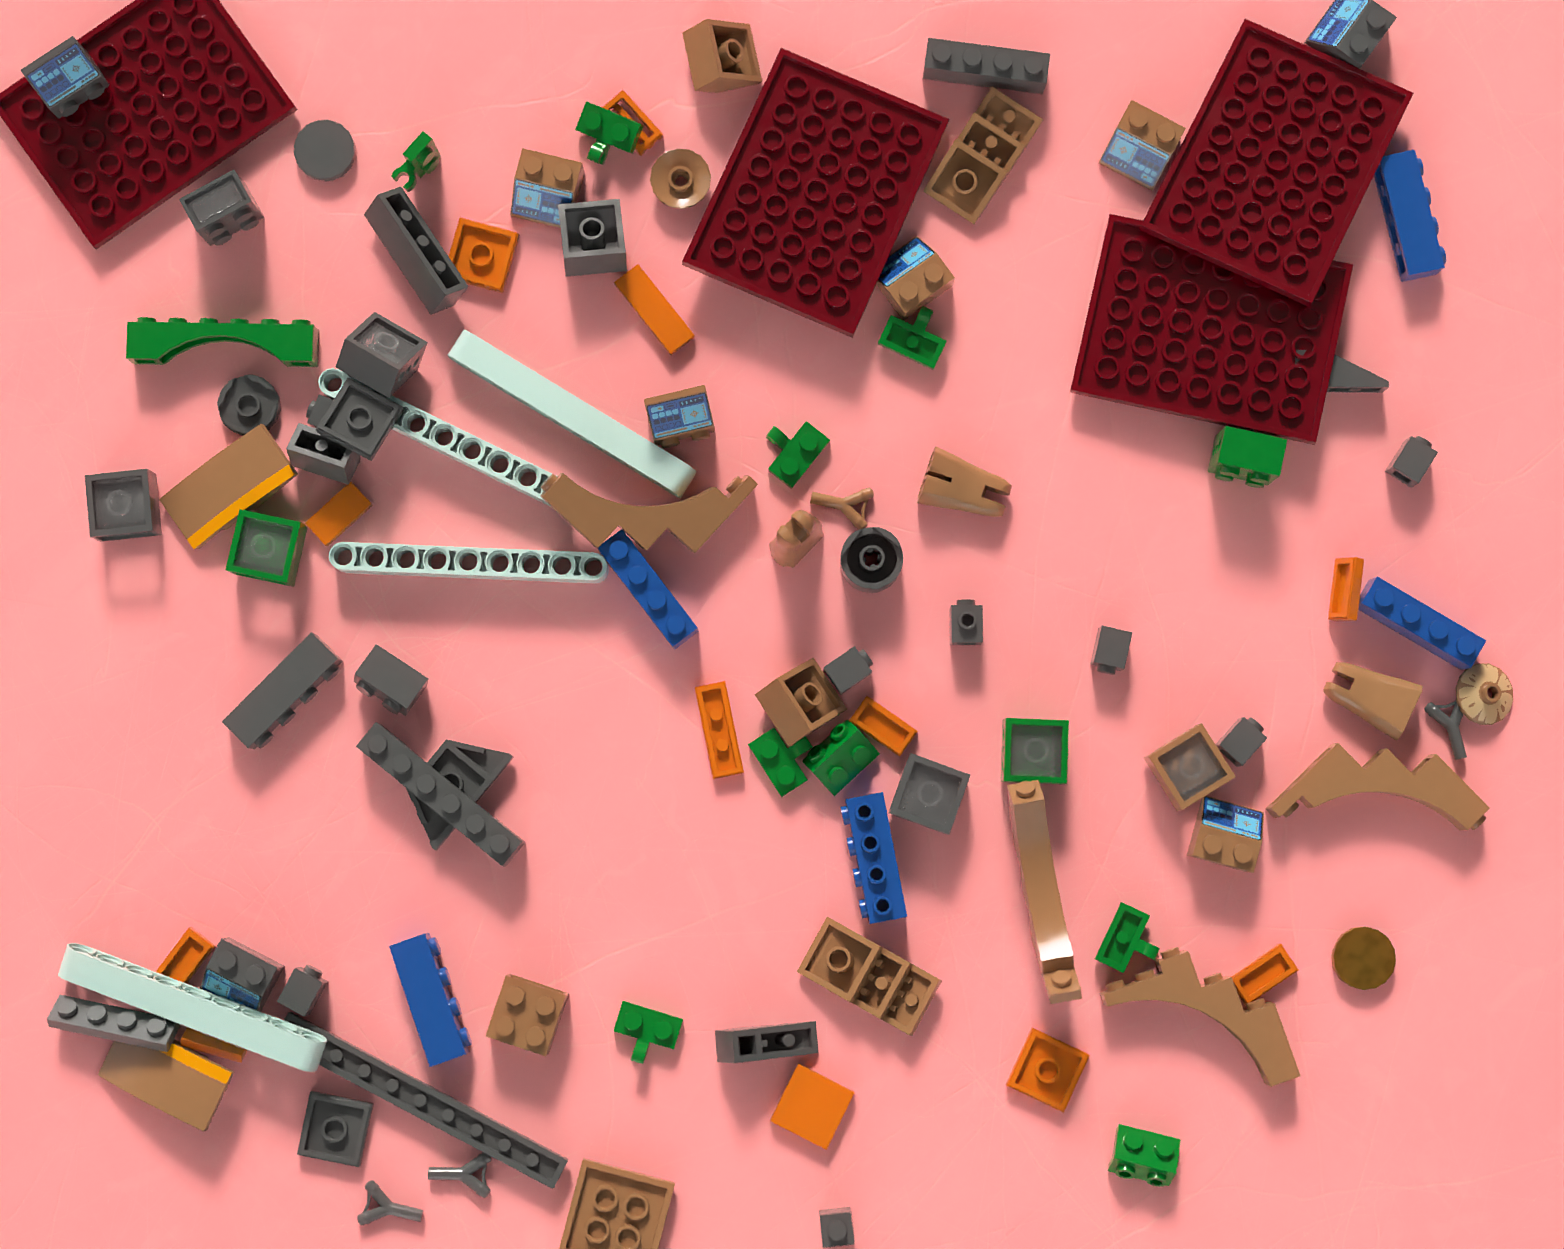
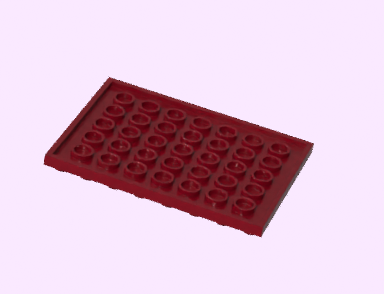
(175, 107)
(1276, 162)
(815, 192)
(1204, 340)

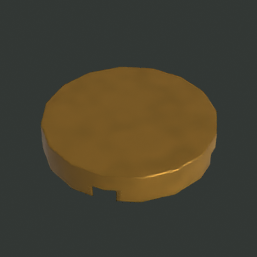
(1363, 958)

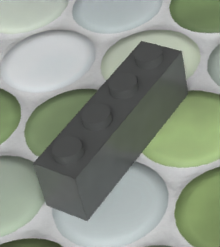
(986, 66)
(415, 250)
(283, 691)

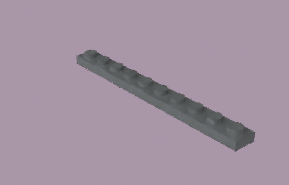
(437, 1107)

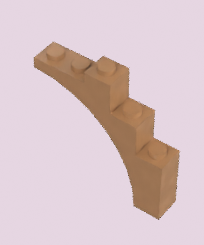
(1256, 1027)

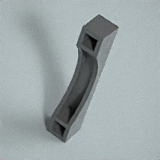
(440, 794)

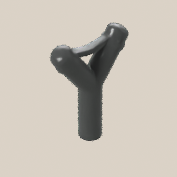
(1451, 724)
(465, 1173)
(386, 1207)

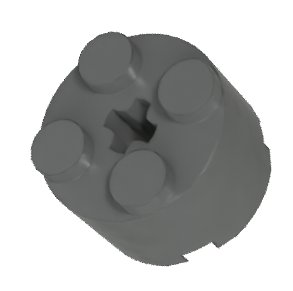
(866, 542)

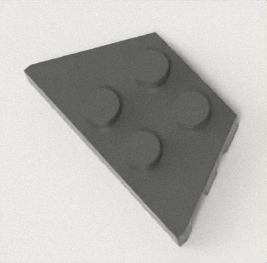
(470, 770)

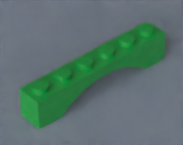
(160, 342)

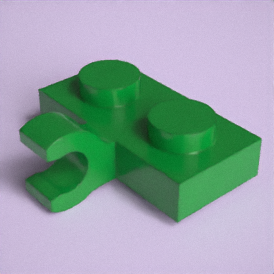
(608, 130)
(420, 158)
(913, 340)
(796, 453)
(780, 761)
(1124, 938)
(648, 1027)

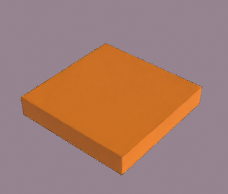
(483, 254)
(1047, 1069)
(812, 1106)

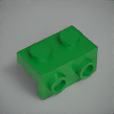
(840, 757)
(1144, 1156)

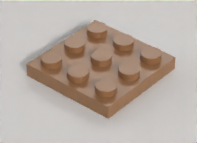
(616, 1209)

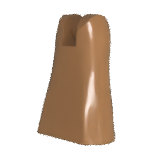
(961, 485)
(796, 538)
(1375, 697)

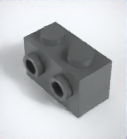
(321, 455)
(390, 681)

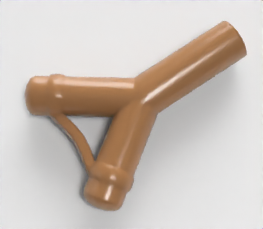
(845, 505)

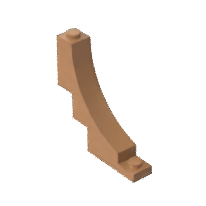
(688, 520)
(1339, 774)
(1041, 892)

